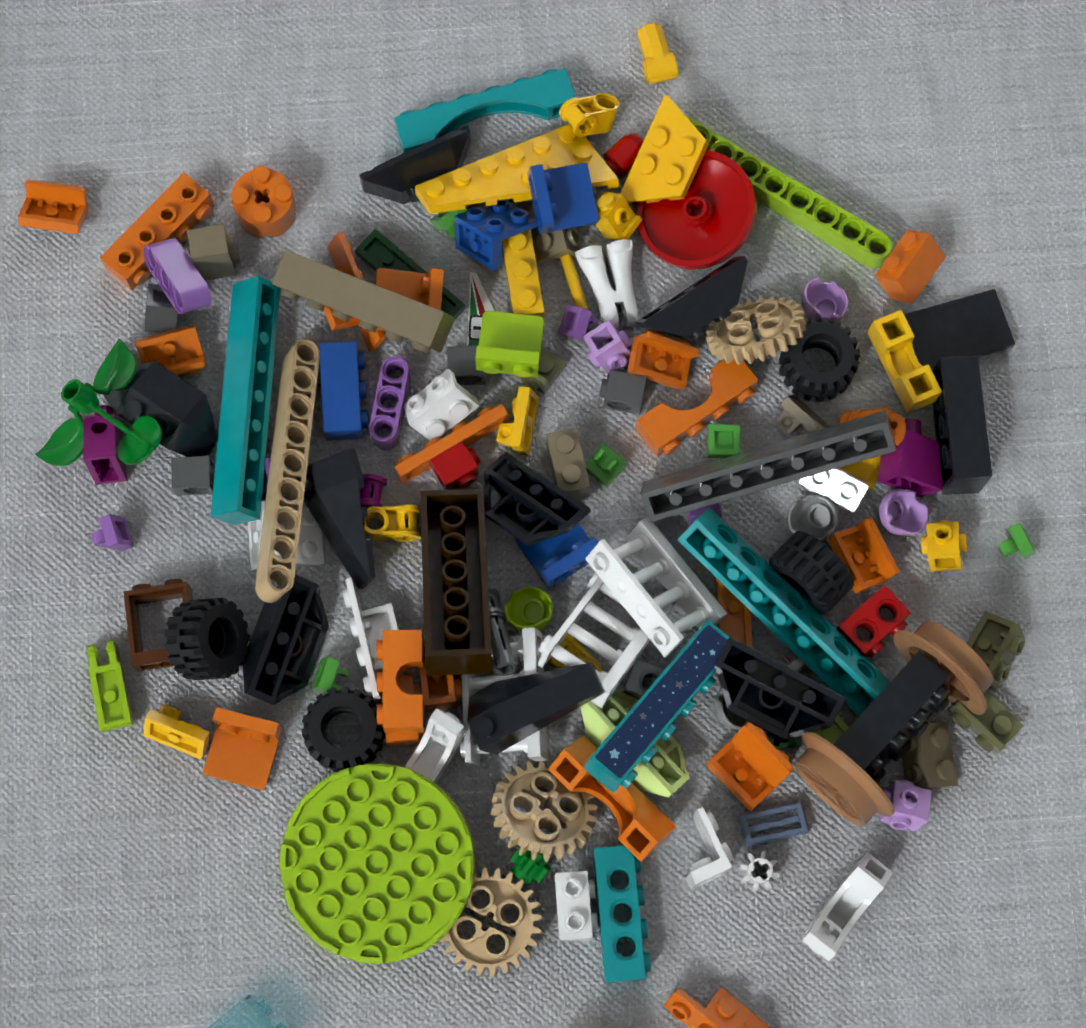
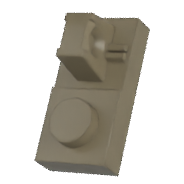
(797, 413)

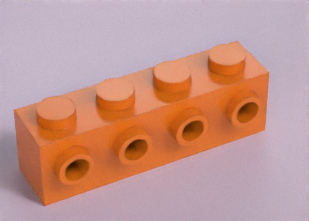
(167, 218)

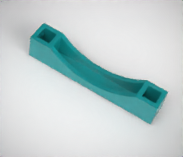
(533, 96)

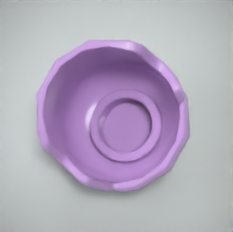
(824, 300)
(903, 513)

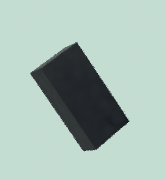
(961, 426)

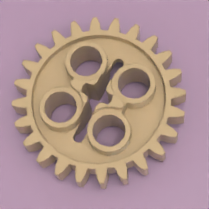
(777, 323)
(542, 812)
(477, 949)

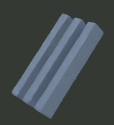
(743, 818)

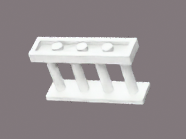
(670, 570)
(619, 660)
(535, 744)

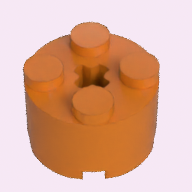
(251, 206)

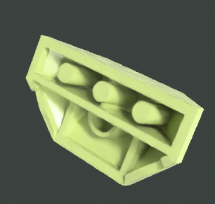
(664, 771)

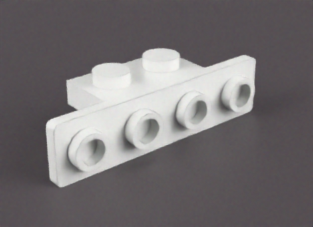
(369, 627)

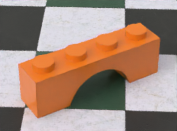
(665, 427)
(639, 820)

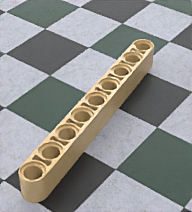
(280, 478)

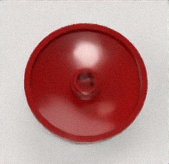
(708, 222)

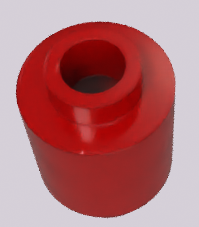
(623, 154)

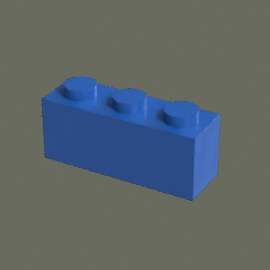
(342, 390)

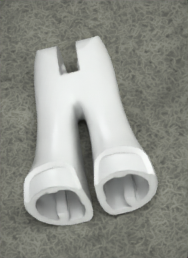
(619, 261)

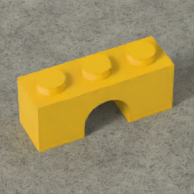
(522, 275)
(893, 343)

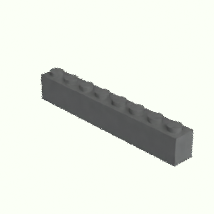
(768, 466)

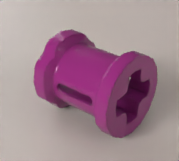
(376, 483)

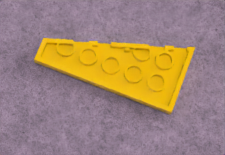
(505, 172)

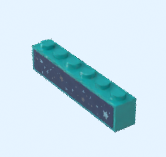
(657, 710)

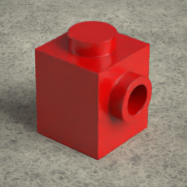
(456, 467)

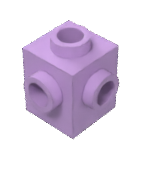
(608, 347)
(910, 805)

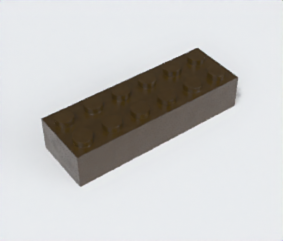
(455, 582)

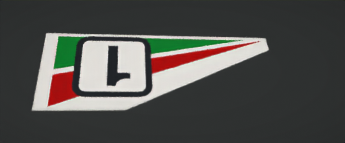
(478, 305)

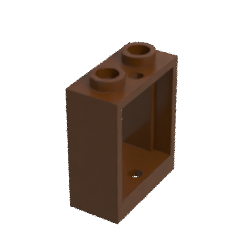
(146, 594)

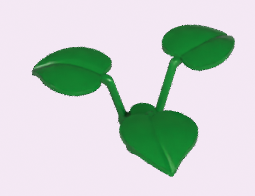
(114, 374)

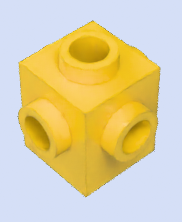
(944, 545)

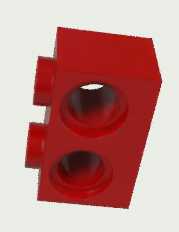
(868, 618)

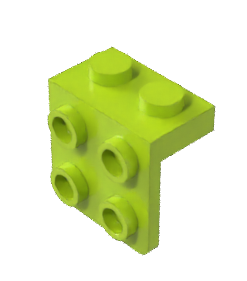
(509, 344)

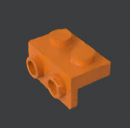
(53, 207)
(174, 349)
(661, 359)
(864, 555)

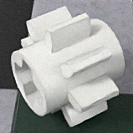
(759, 862)

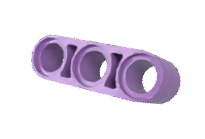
(177, 275)
(388, 389)

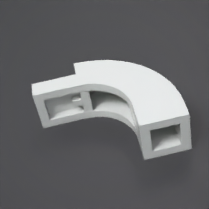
(437, 745)
(846, 906)

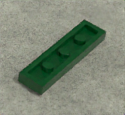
(382, 253)

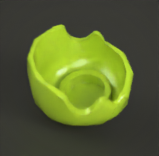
(529, 608)

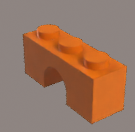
(399, 652)

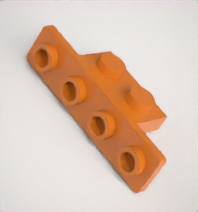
(343, 259)
(720, 1011)

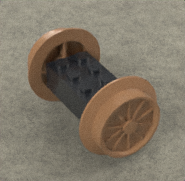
(937, 672)

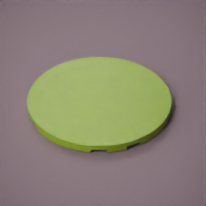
(377, 863)

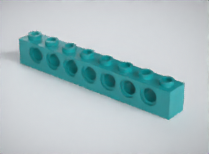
(784, 611)

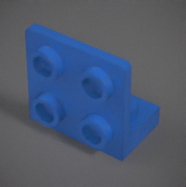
(562, 197)
(483, 228)
(559, 556)

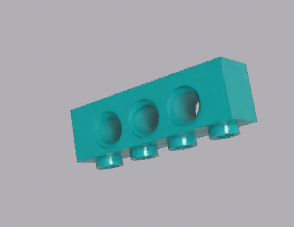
(617, 967)

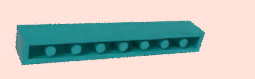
(245, 401)

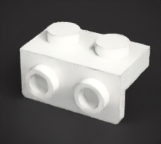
(439, 406)
(838, 486)
(573, 906)

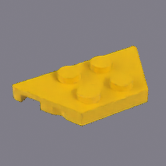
(666, 157)

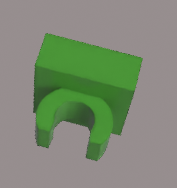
(446, 221)
(723, 440)
(605, 465)
(1019, 542)
(326, 675)

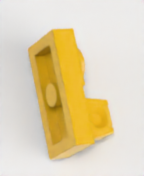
(520, 433)
(169, 730)

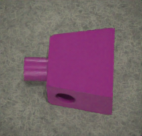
(100, 448)
(913, 464)

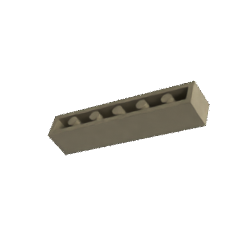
(363, 301)

